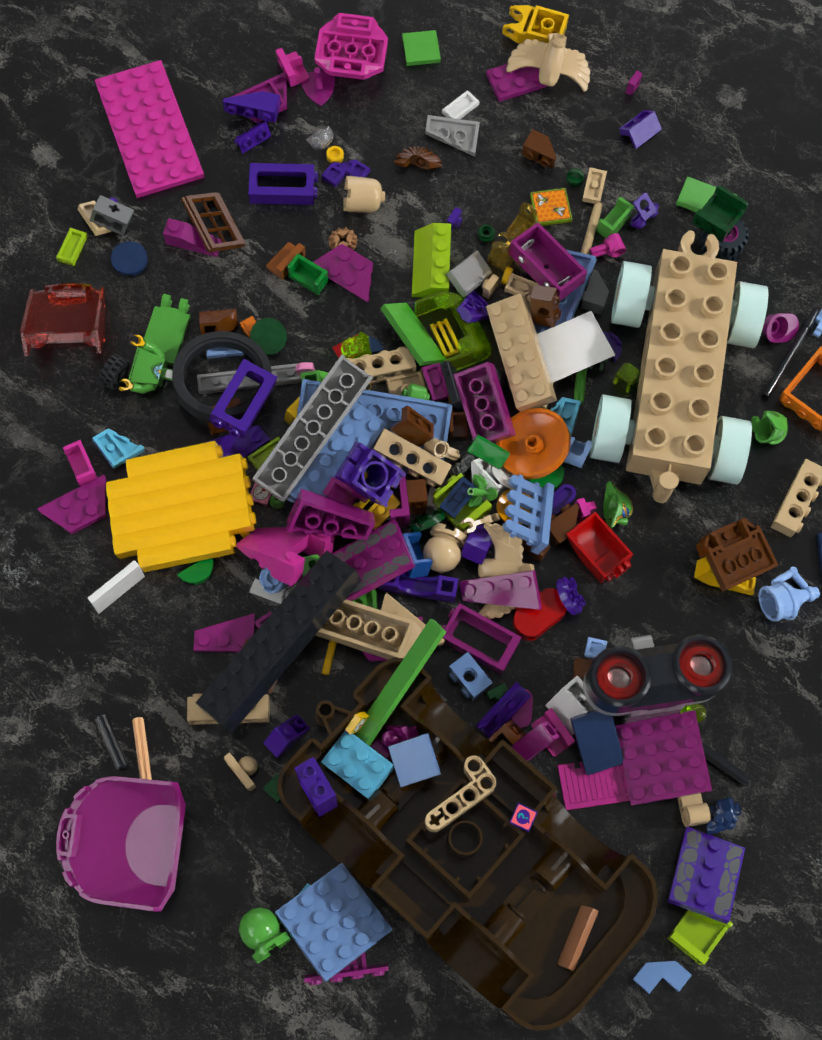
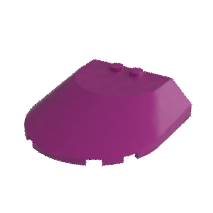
(123, 841)

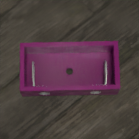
(539, 249)

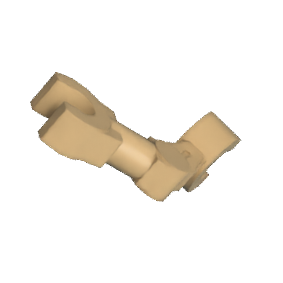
(486, 519)

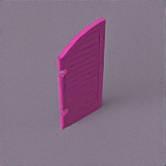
(592, 790)

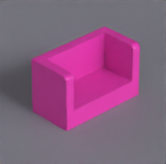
(80, 462)

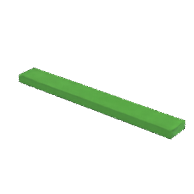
(401, 681)

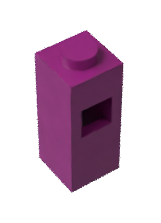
(536, 741)

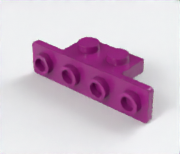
(354, 969)

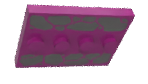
(378, 558)

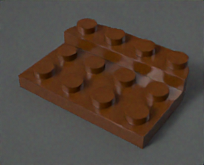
(736, 553)

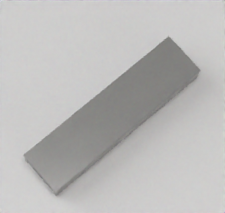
(312, 428)

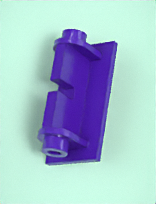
(253, 137)

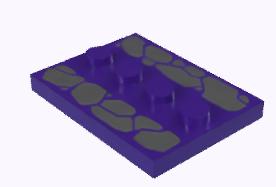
(706, 875)

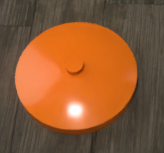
(539, 443)

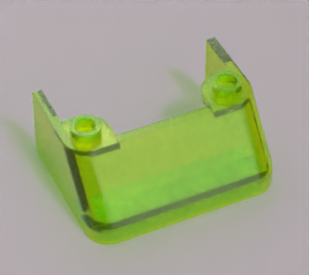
(474, 345)

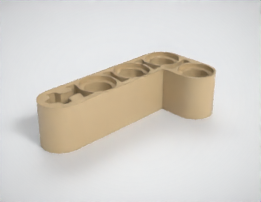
(458, 799)
(693, 810)

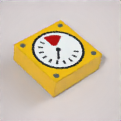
(356, 722)

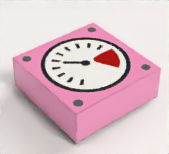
(260, 495)

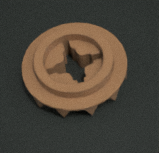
(351, 238)

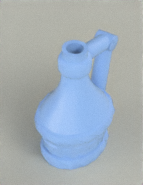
(783, 600)

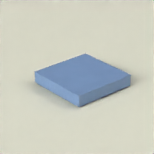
(414, 760)

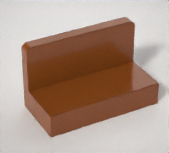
(280, 262)

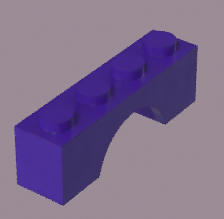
(435, 588)

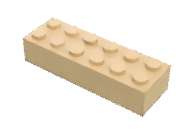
(521, 353)
(370, 630)

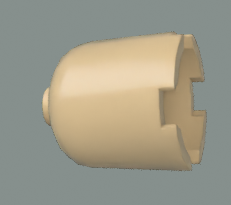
(363, 195)

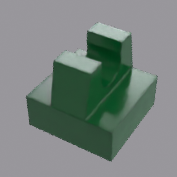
(496, 692)

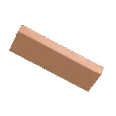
(577, 937)

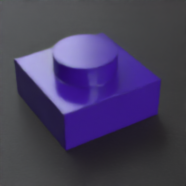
(455, 218)

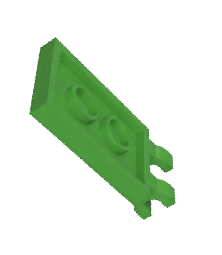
(168, 327)

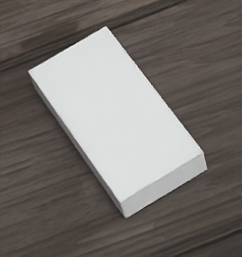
(460, 106)

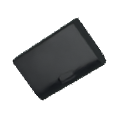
(448, 372)

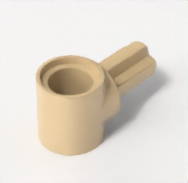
(442, 450)

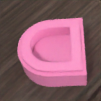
(304, 367)

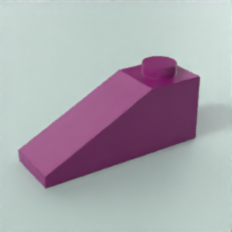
(186, 237)

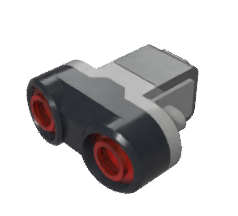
(656, 681)

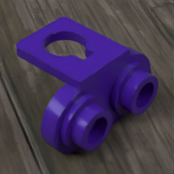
(649, 211)

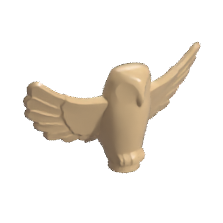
(552, 60)
(506, 560)

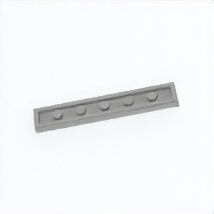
(219, 381)

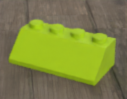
(431, 259)

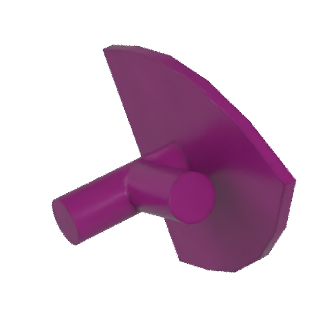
(319, 86)

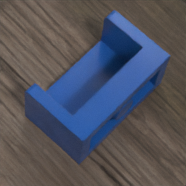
(422, 565)

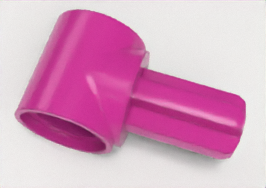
(612, 246)

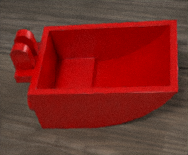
(600, 548)

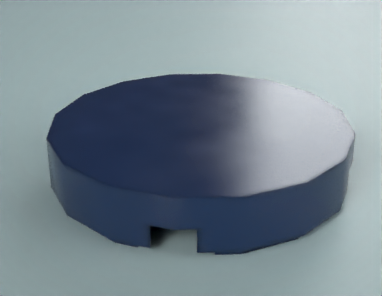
(129, 258)

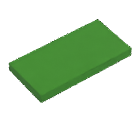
(413, 333)

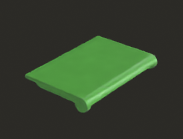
(695, 194)

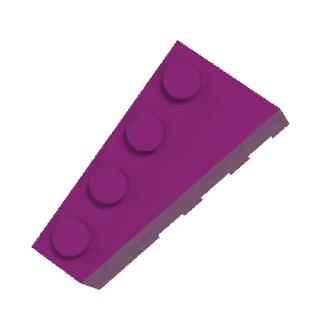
(329, 517)

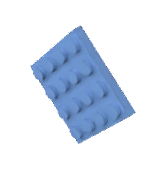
(333, 922)

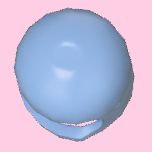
(578, 452)

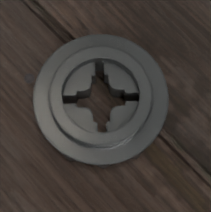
(462, 464)

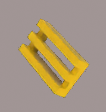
(433, 327)

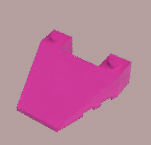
(279, 550)

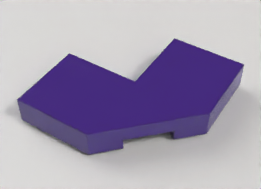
(337, 171)

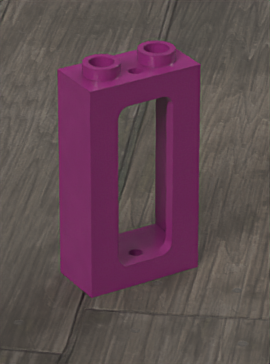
(483, 624)

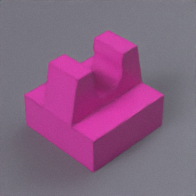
(585, 509)

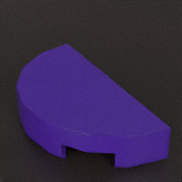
(615, 344)

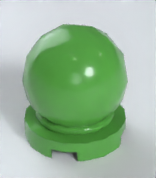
(261, 932)

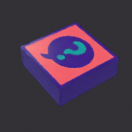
(523, 817)

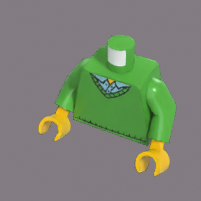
(148, 368)

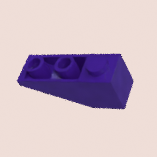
(254, 105)

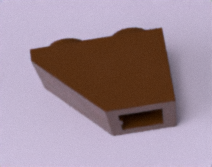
(539, 148)
(218, 320)
(563, 523)

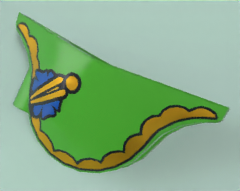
(616, 506)

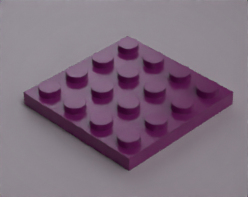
(663, 758)

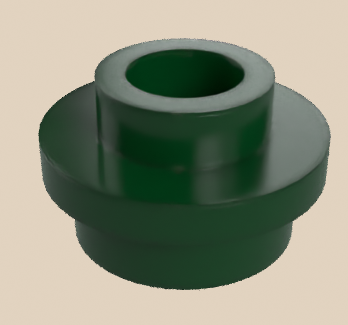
(486, 229)

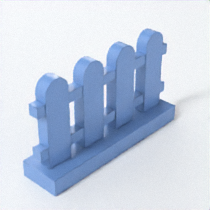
(540, 512)

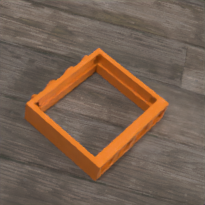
(795, 404)

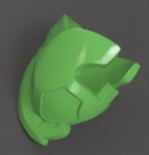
(771, 427)

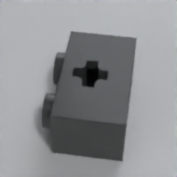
(111, 215)

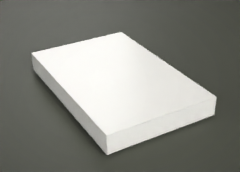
(116, 587)

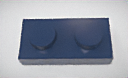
(457, 498)

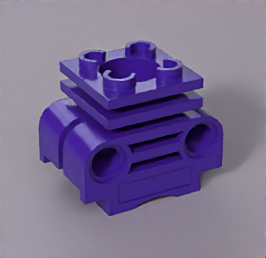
(380, 477)

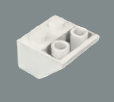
(570, 703)

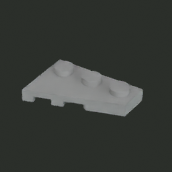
(454, 132)

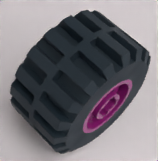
(732, 244)

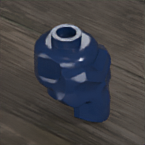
(723, 815)

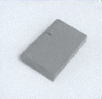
(469, 274)

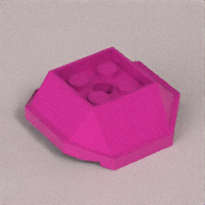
(355, 35)

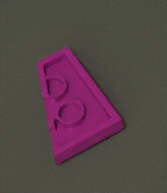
(226, 636)

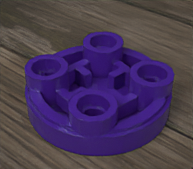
(569, 596)

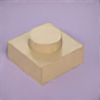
(490, 285)

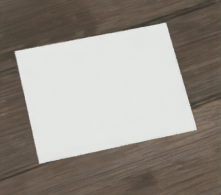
(574, 346)

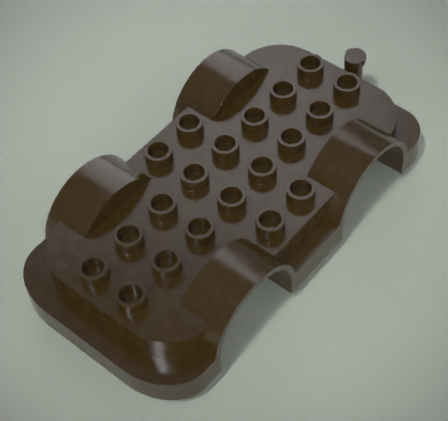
(480, 887)

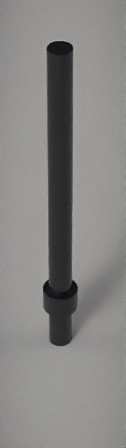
(806, 326)

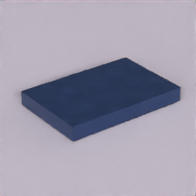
(597, 741)

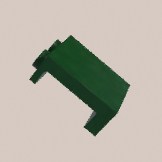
(720, 213)

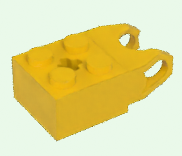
(535, 23)

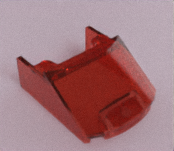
(64, 316)

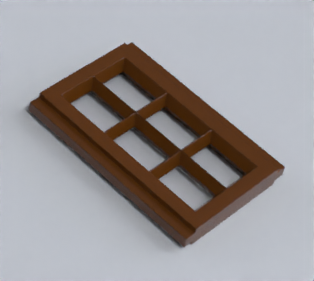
(188, 202)

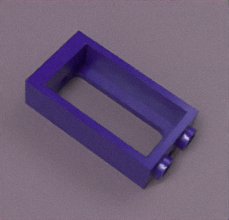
(282, 195)
(240, 427)
(316, 786)

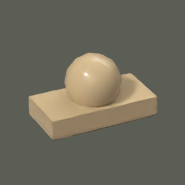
(243, 769)

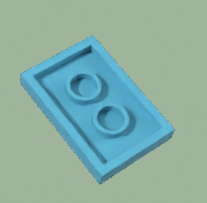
(358, 764)

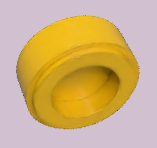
(334, 154)
(506, 276)

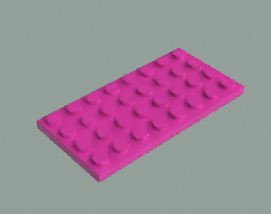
(149, 129)

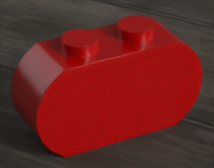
(533, 622)

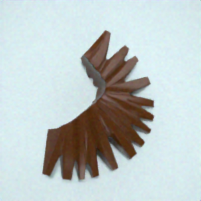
(418, 157)

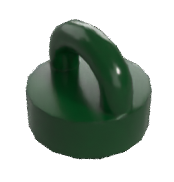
(575, 177)

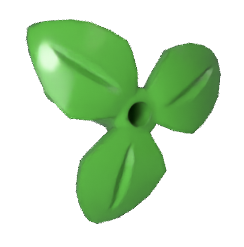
(478, 493)

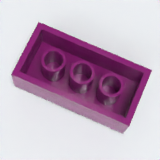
(484, 403)

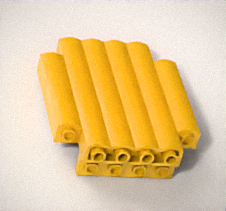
(180, 506)

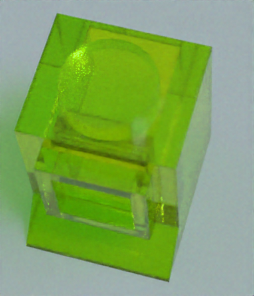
(356, 346)
(629, 374)

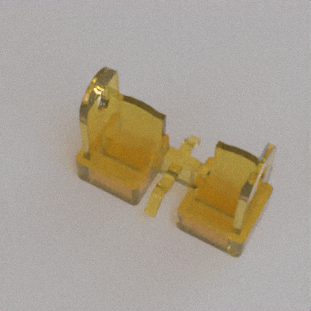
(499, 252)

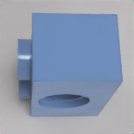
(468, 665)

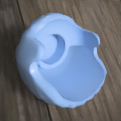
(269, 583)

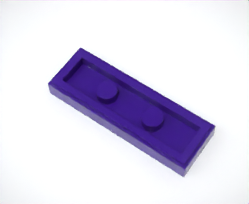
(503, 710)

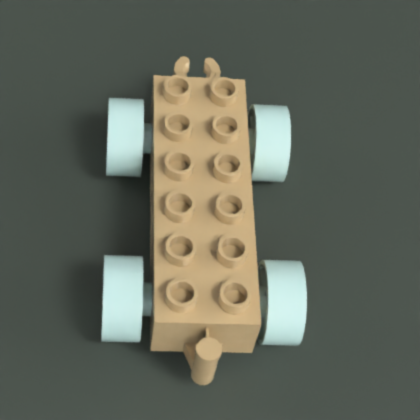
(681, 372)

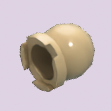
(444, 548)

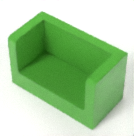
(616, 218)

